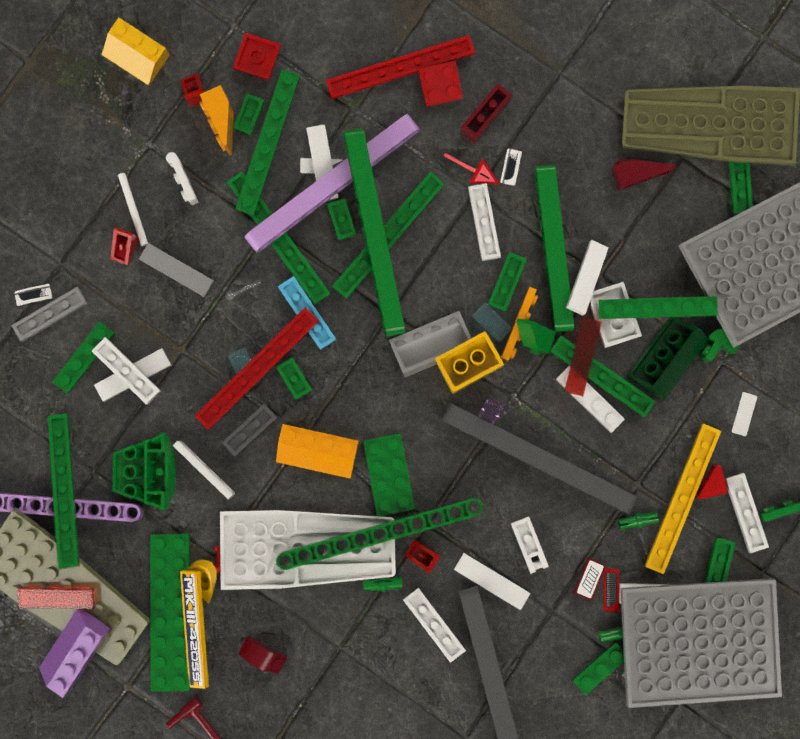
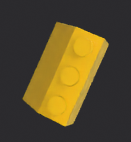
(134, 51)
(469, 362)

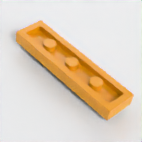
(509, 350)

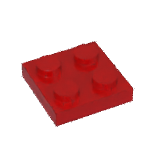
(257, 57)
(440, 83)

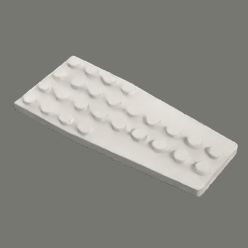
(256, 538)

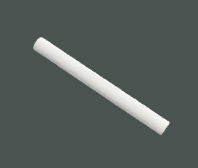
(133, 210)

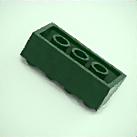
(668, 357)

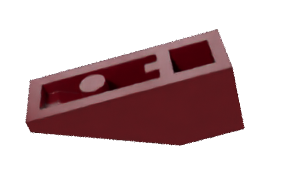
(637, 171)

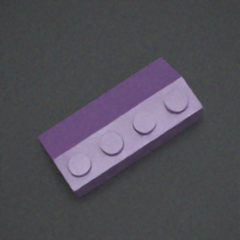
(72, 651)

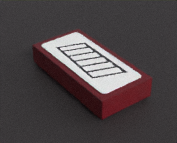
(589, 579)

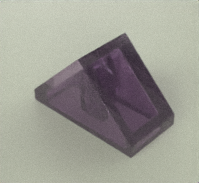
(491, 410)

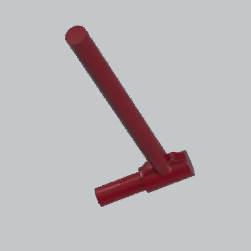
(193, 709)

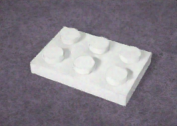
(614, 330)

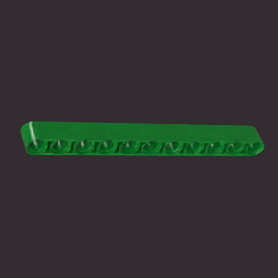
(374, 232)
(350, 537)

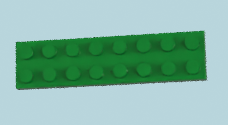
(167, 635)

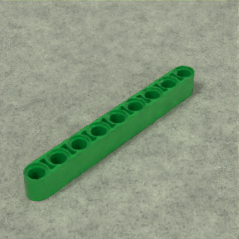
(554, 247)

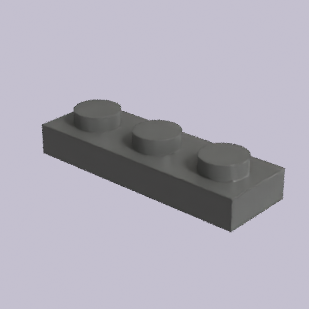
(249, 430)

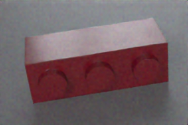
(486, 113)

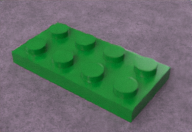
(389, 475)

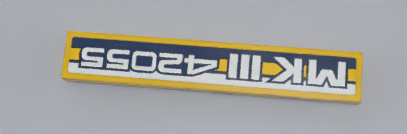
(194, 628)

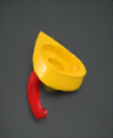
(208, 574)

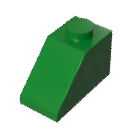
(535, 336)

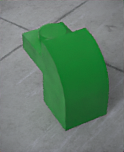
(717, 340)

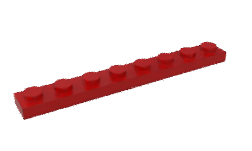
(399, 67)
(256, 368)

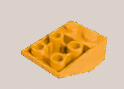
(221, 116)

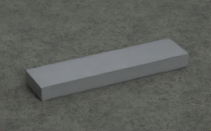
(176, 270)
(49, 314)

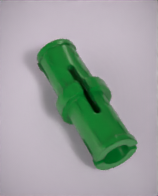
(638, 520)
(382, 584)

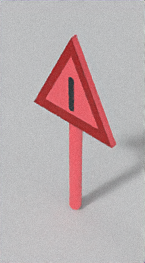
(481, 174)

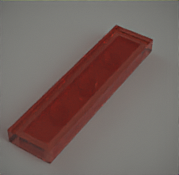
(582, 357)
(56, 598)

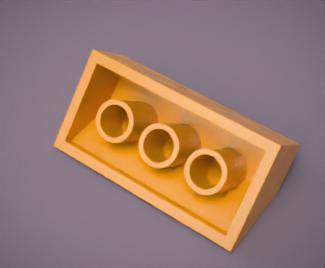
(316, 451)

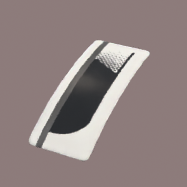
(511, 167)
(33, 294)

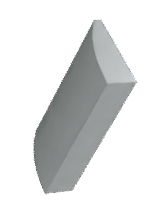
(421, 346)

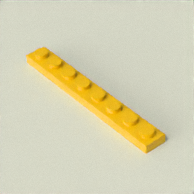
(682, 498)

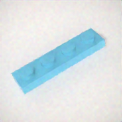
(298, 301)

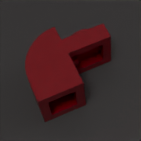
(261, 656)

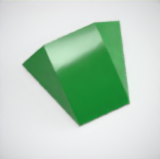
(146, 471)

